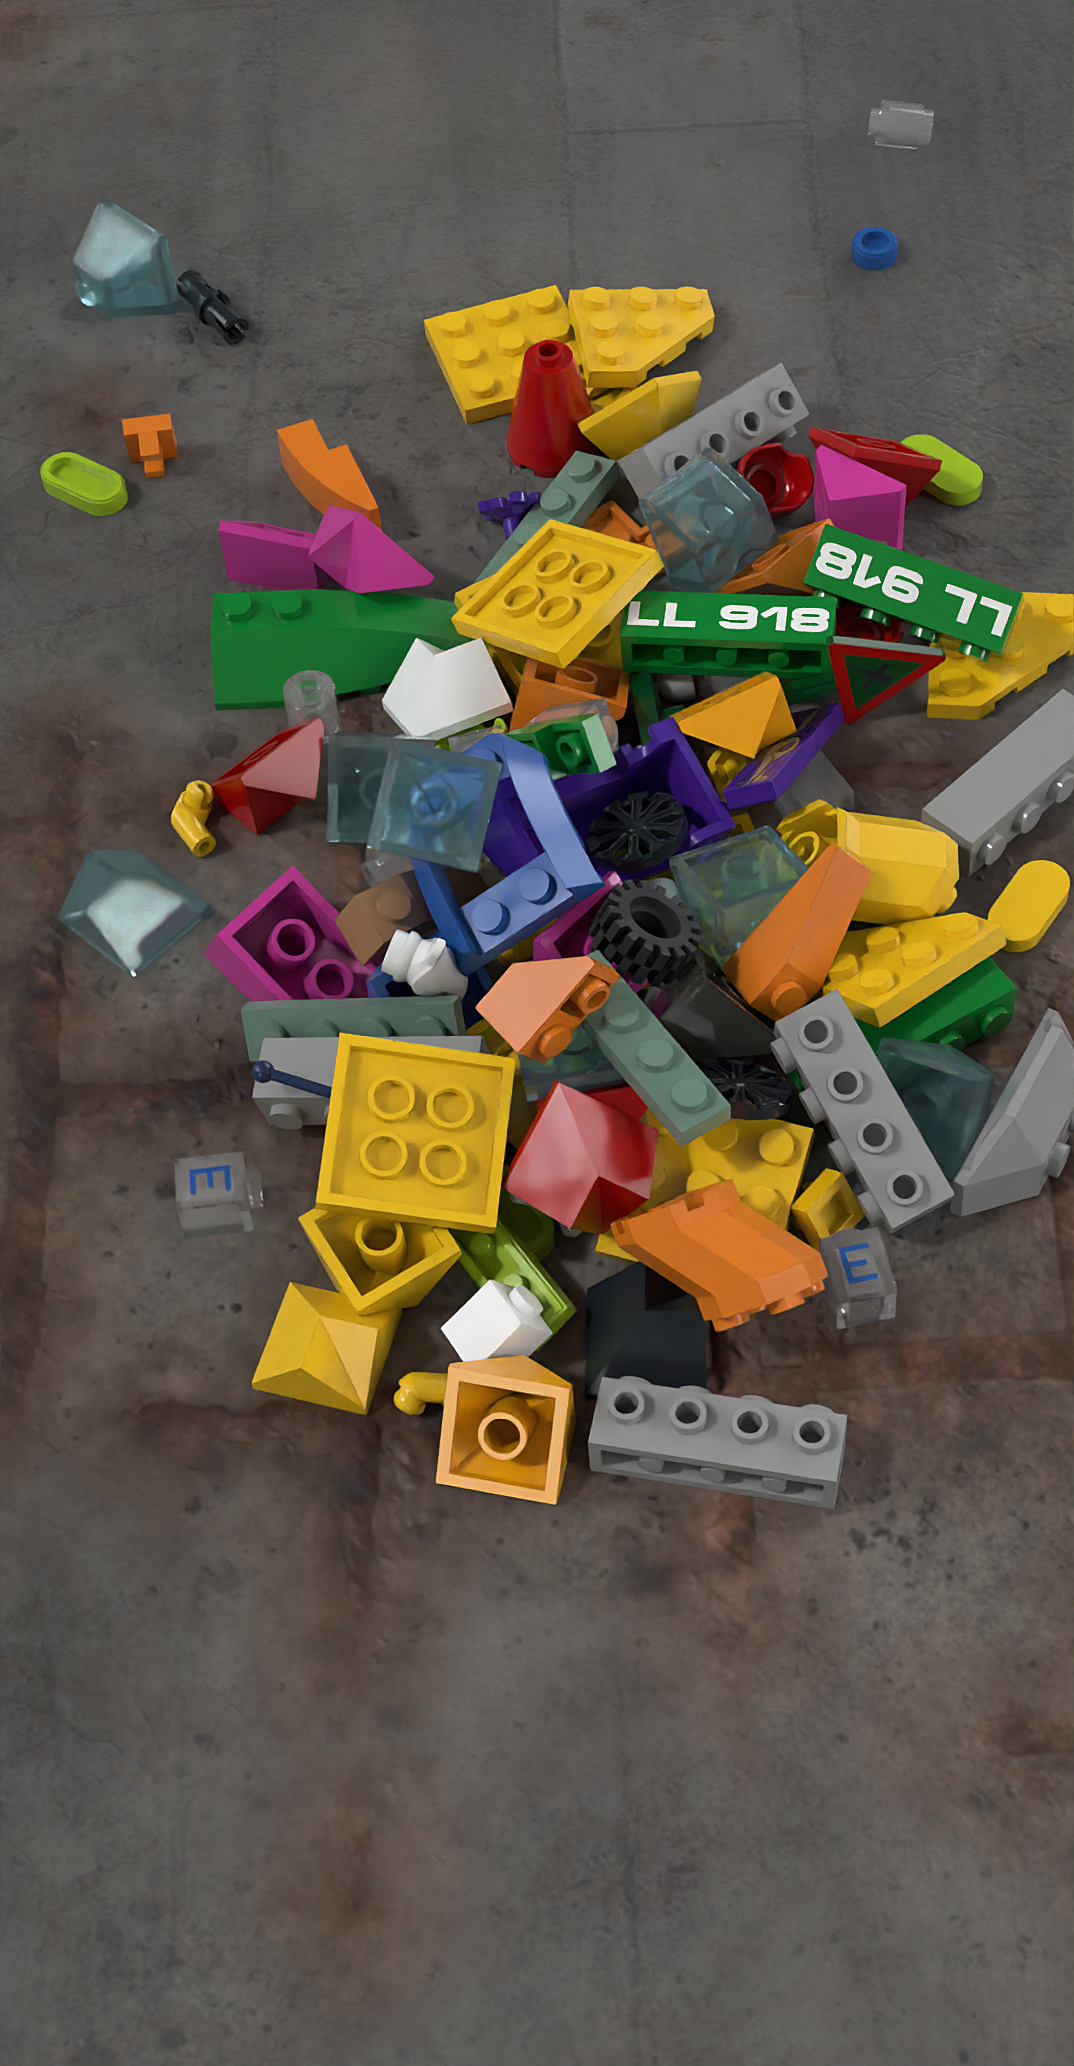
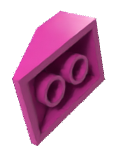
(289, 947)

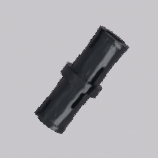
(212, 307)

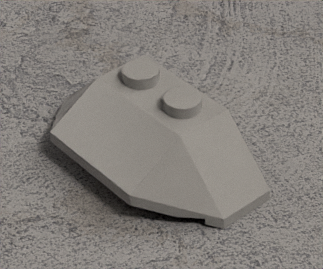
(1026, 1128)

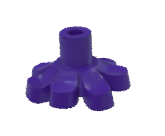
(509, 511)

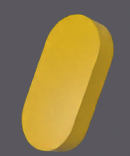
(1030, 904)

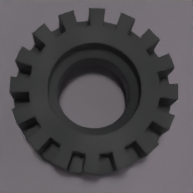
(645, 933)

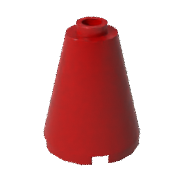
(548, 410)

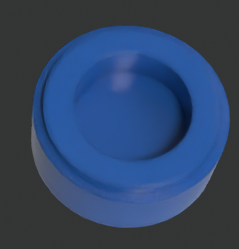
(874, 248)

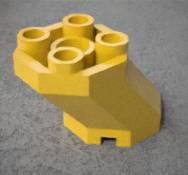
(909, 861)

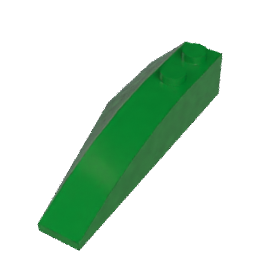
(343, 633)

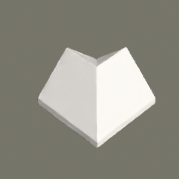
(445, 690)

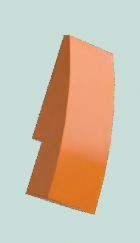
(324, 474)

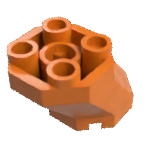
(722, 1254)

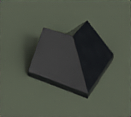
(643, 1330)

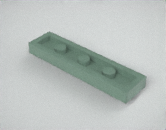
(567, 500)
(351, 1016)
(655, 1064)

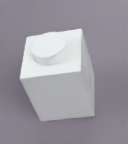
(497, 1323)

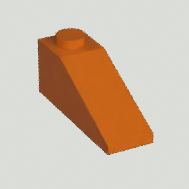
(798, 940)

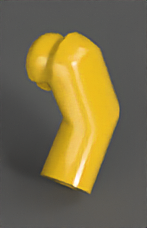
(191, 815)
(418, 1389)

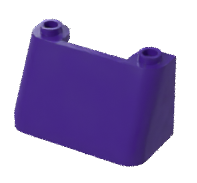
(660, 765)

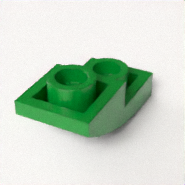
(569, 744)

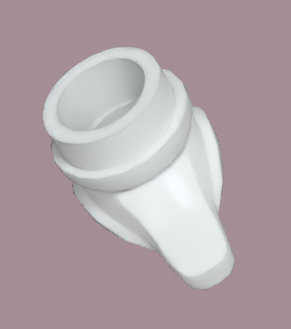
(424, 965)

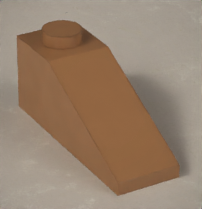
(396, 904)

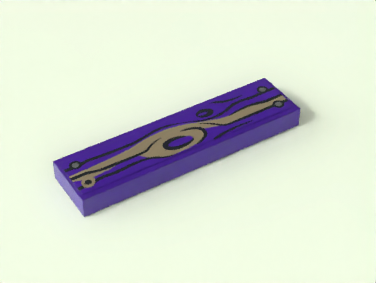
(780, 763)

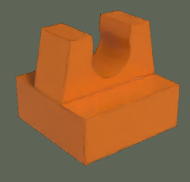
(150, 441)

